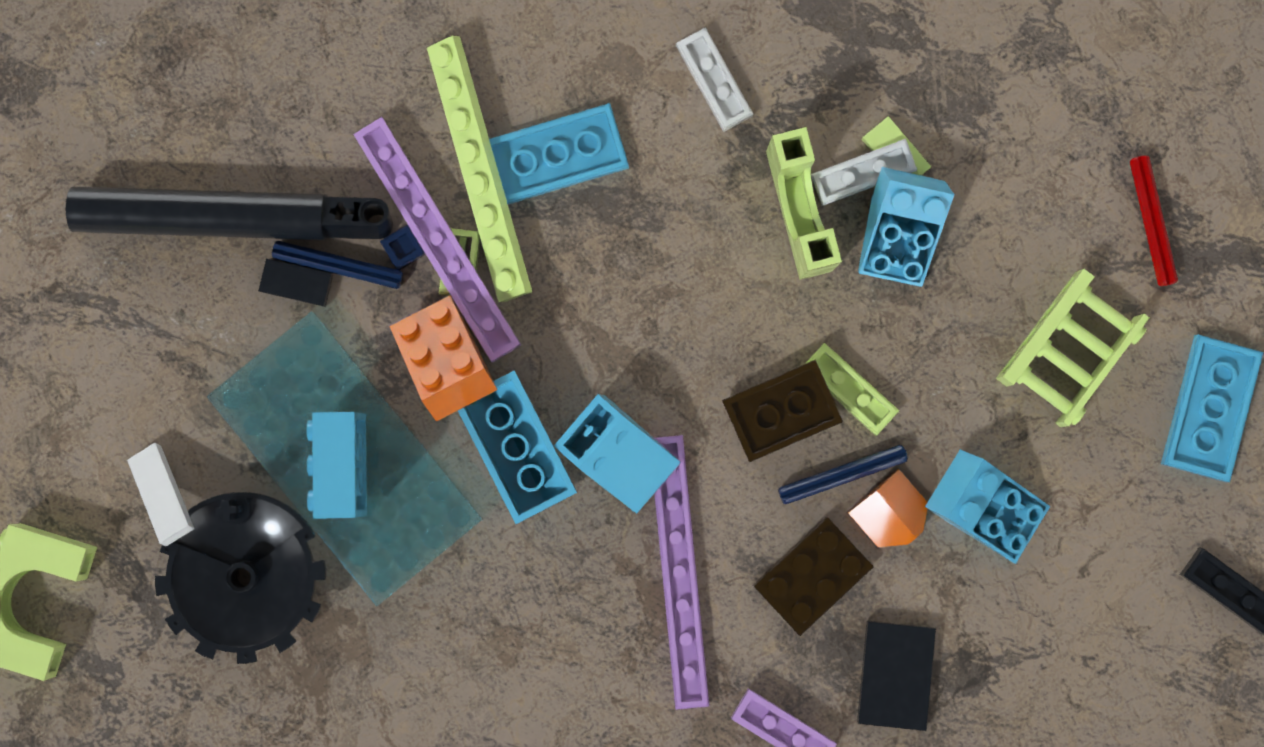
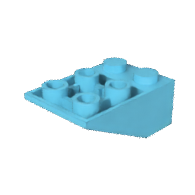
(904, 226)
(617, 453)
(987, 505)

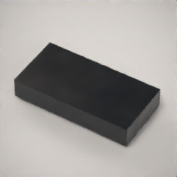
(295, 282)

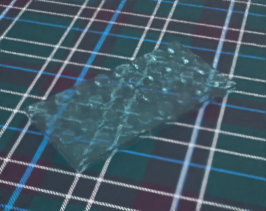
(410, 499)

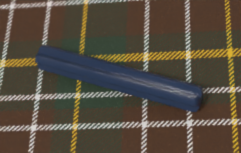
(337, 264)
(843, 474)

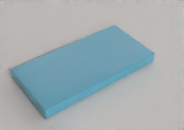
(559, 153)
(1212, 408)

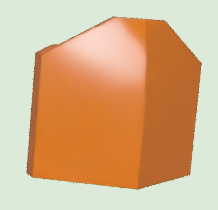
(891, 512)

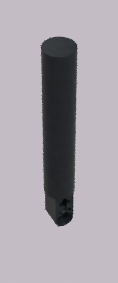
(224, 214)

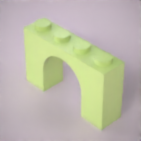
(790, 164)
(23, 551)

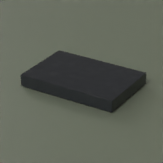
(896, 675)

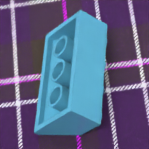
(517, 449)

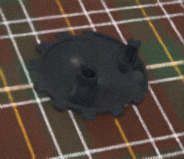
(203, 583)

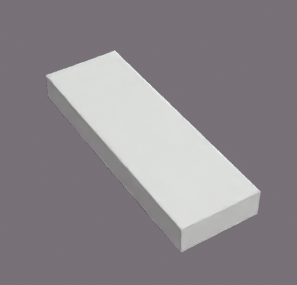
(714, 79)
(861, 172)
(160, 494)

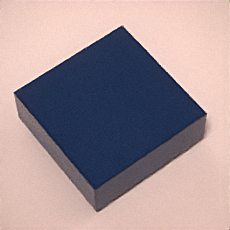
(402, 247)

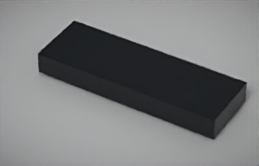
(1226, 588)

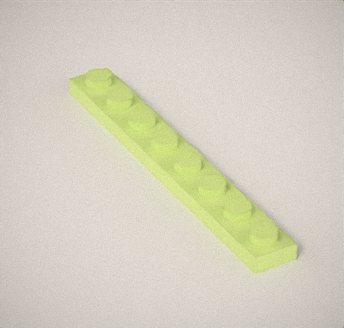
(479, 169)

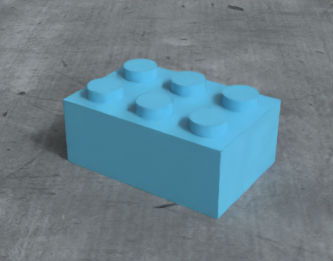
(337, 465)

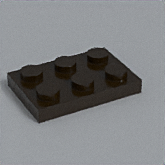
(782, 410)
(813, 576)

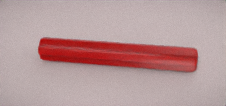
(1153, 220)

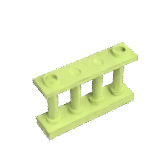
(1059, 318)

